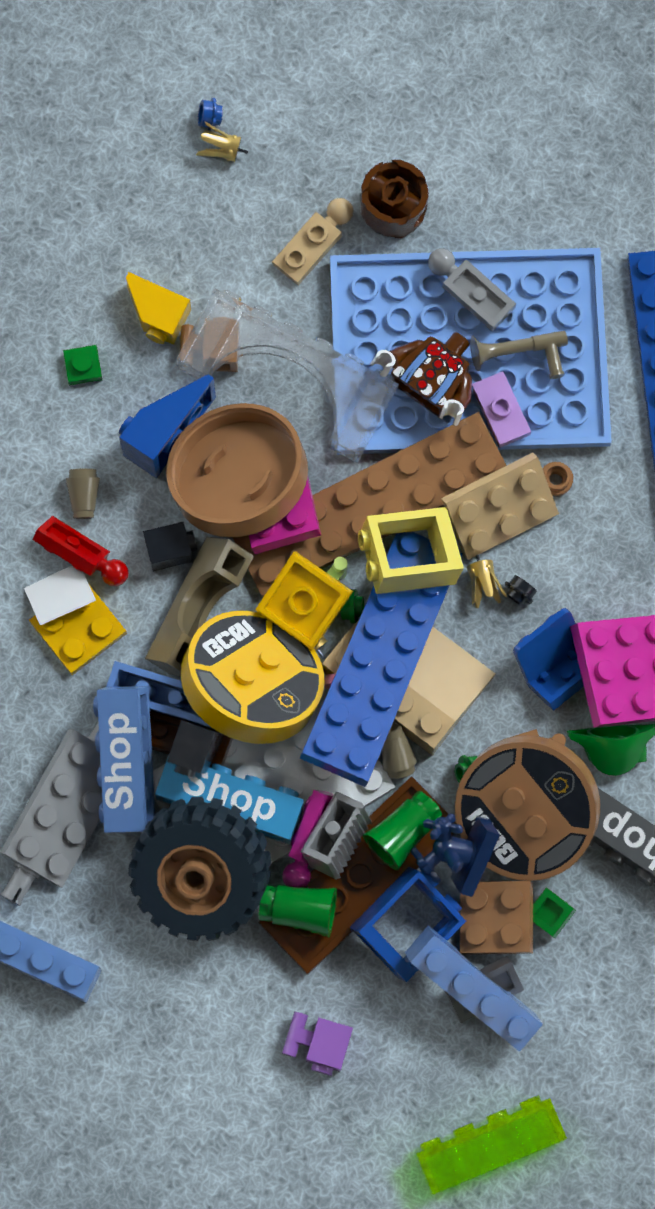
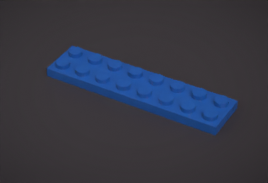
(375, 670)

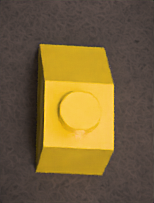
(158, 309)

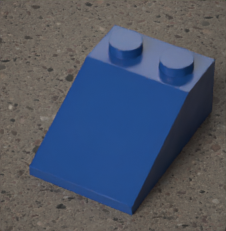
(155, 428)

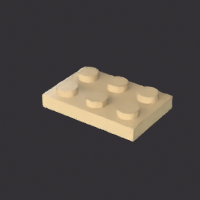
(500, 506)

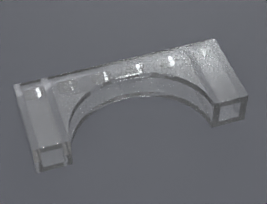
(235, 330)

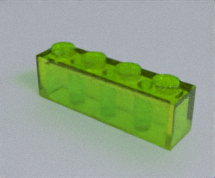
(489, 1146)

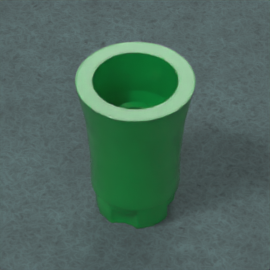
(402, 830)
(300, 908)

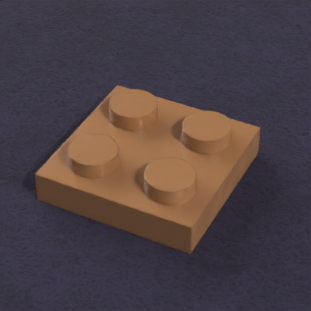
(498, 919)

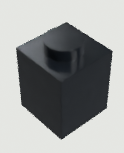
(169, 546)

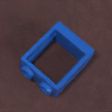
(377, 943)

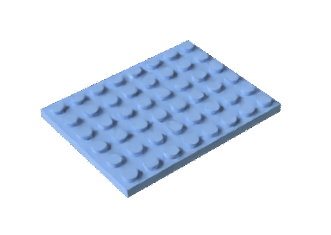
(398, 300)

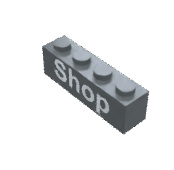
(626, 838)

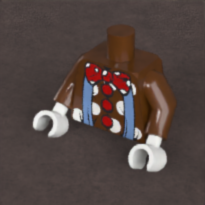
(431, 374)

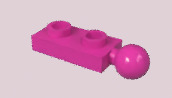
(297, 873)

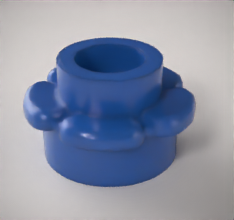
(209, 112)

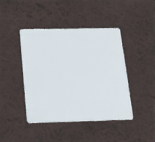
(59, 594)

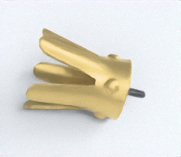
(228, 143)
(483, 574)

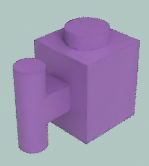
(326, 1043)

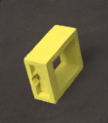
(442, 540)

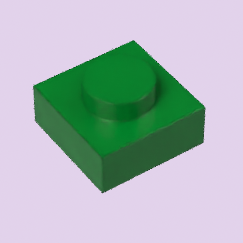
(82, 365)
(551, 912)

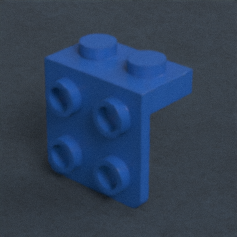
(550, 660)

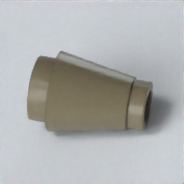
(83, 491)
(397, 754)

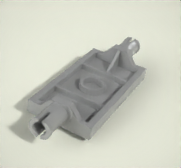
(56, 818)

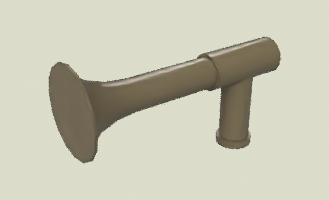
(549, 342)

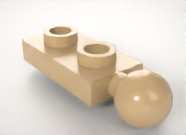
(313, 241)

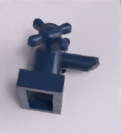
(464, 857)

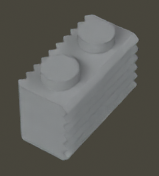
(336, 835)

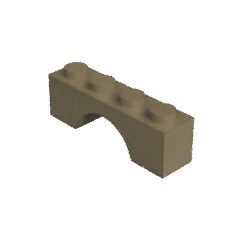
(214, 572)

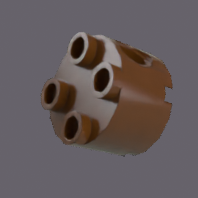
(394, 198)

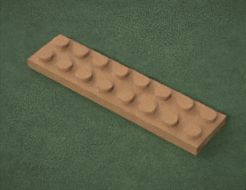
(400, 483)

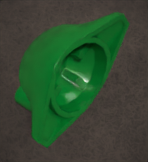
(614, 748)

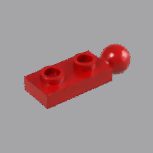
(80, 551)

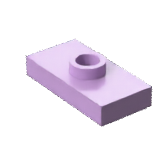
(501, 409)

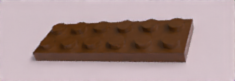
(357, 889)

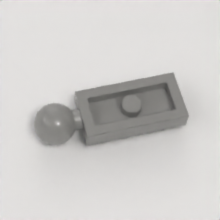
(472, 289)

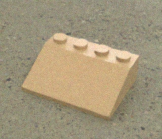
(438, 692)

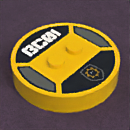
(251, 678)

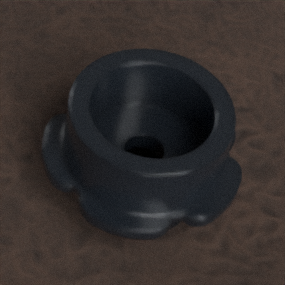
(520, 590)

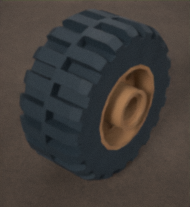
(200, 869)

